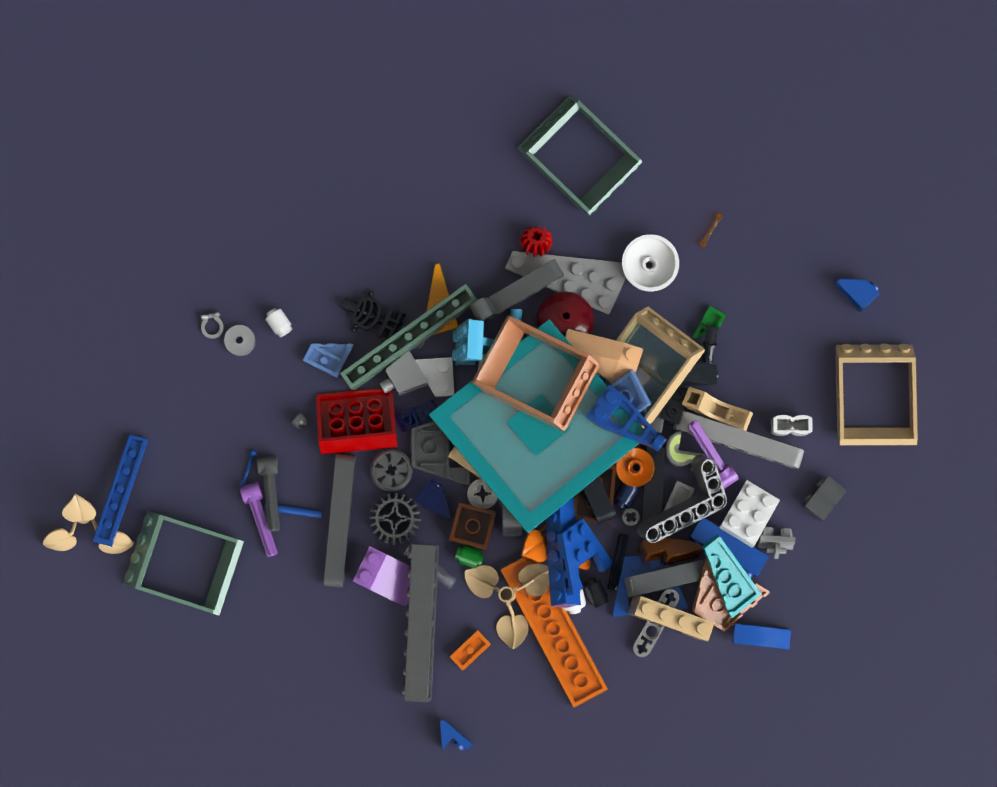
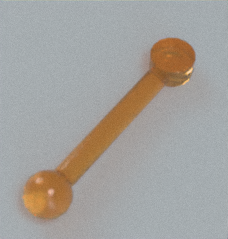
(718, 217)

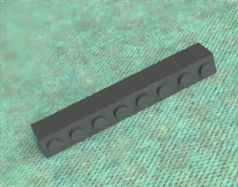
(421, 622)

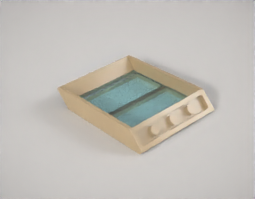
(665, 357)

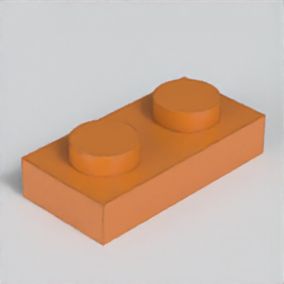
(470, 650)

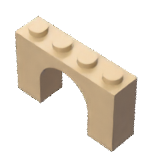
(671, 617)

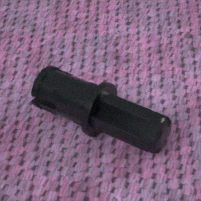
(710, 343)

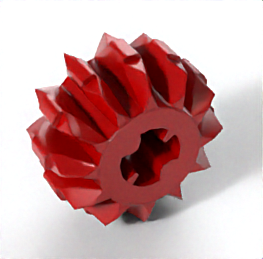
(536, 241)

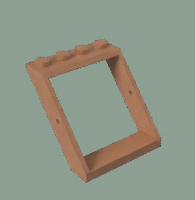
(500, 355)

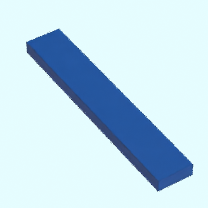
(120, 490)

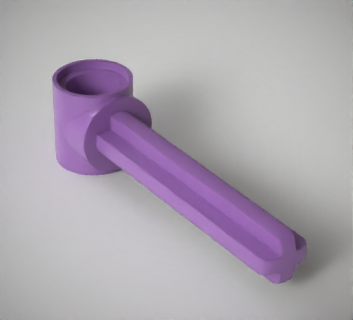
(726, 472)
(252, 495)

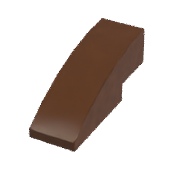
(669, 550)

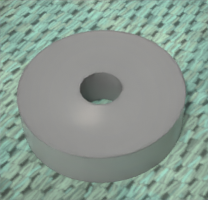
(233, 334)

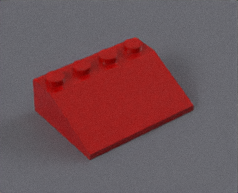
(356, 421)

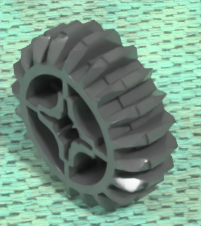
(411, 519)

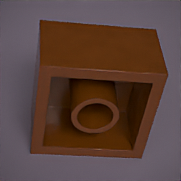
(472, 526)

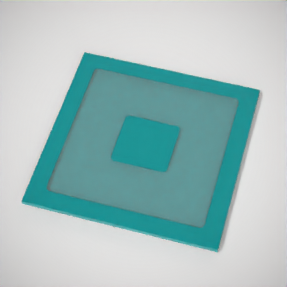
(520, 457)

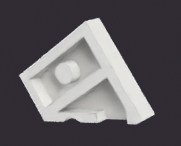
(439, 375)

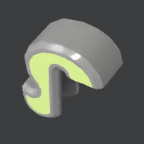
(675, 456)

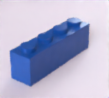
(749, 558)

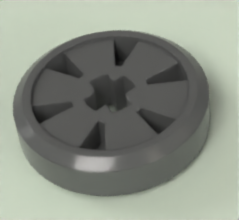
(402, 474)

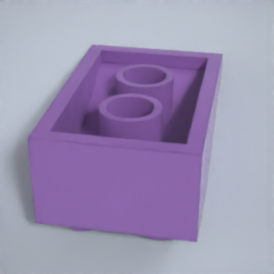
(384, 576)

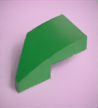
(711, 317)

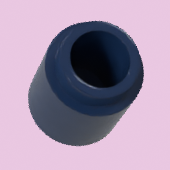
(625, 496)

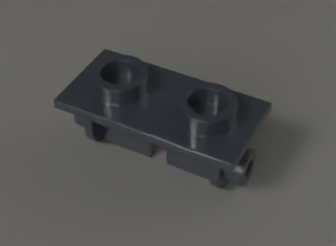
(673, 408)

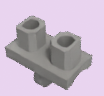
(776, 544)

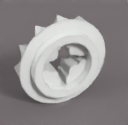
(475, 500)

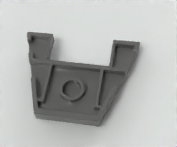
(431, 454)

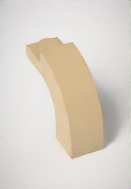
(716, 410)

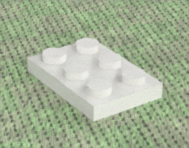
(749, 514)

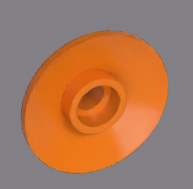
(626, 471)

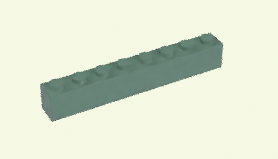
(409, 337)

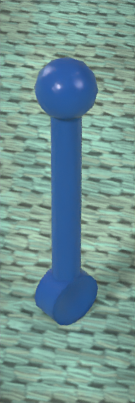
(253, 453)

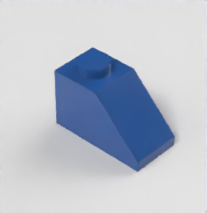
(858, 292)

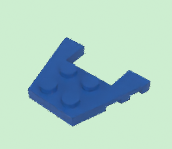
(576, 546)
(634, 566)

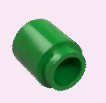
(469, 556)

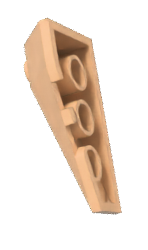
(613, 356)

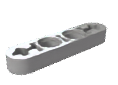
(673, 604)

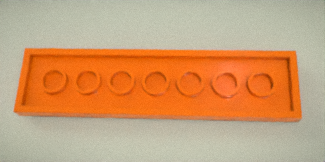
(558, 639)

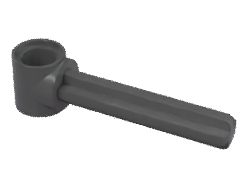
(268, 468)

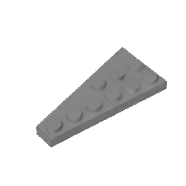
(590, 278)

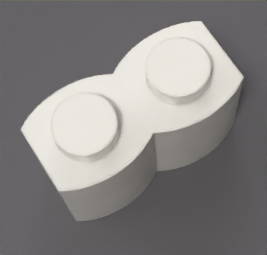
(797, 426)

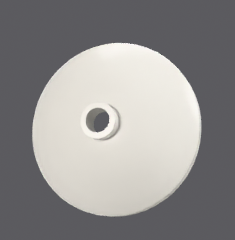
(653, 250)

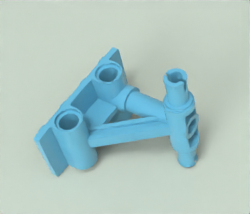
(470, 340)

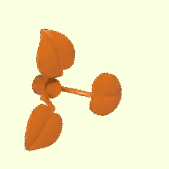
(536, 548)

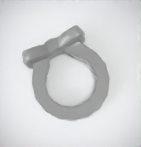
(205, 319)

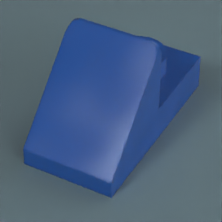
(449, 732)

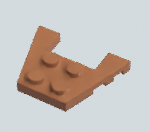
(709, 603)

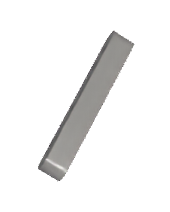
(743, 441)

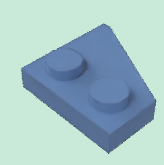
(328, 357)

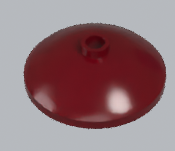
(568, 303)

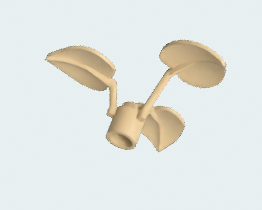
(82, 511)
(534, 579)

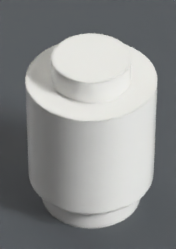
(278, 322)

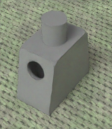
(404, 375)

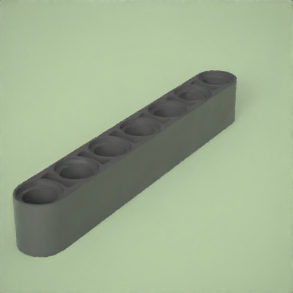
(339, 520)

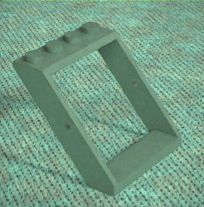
(608, 182)
(143, 551)

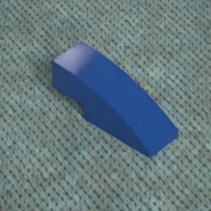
(761, 636)

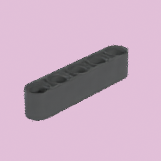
(664, 578)

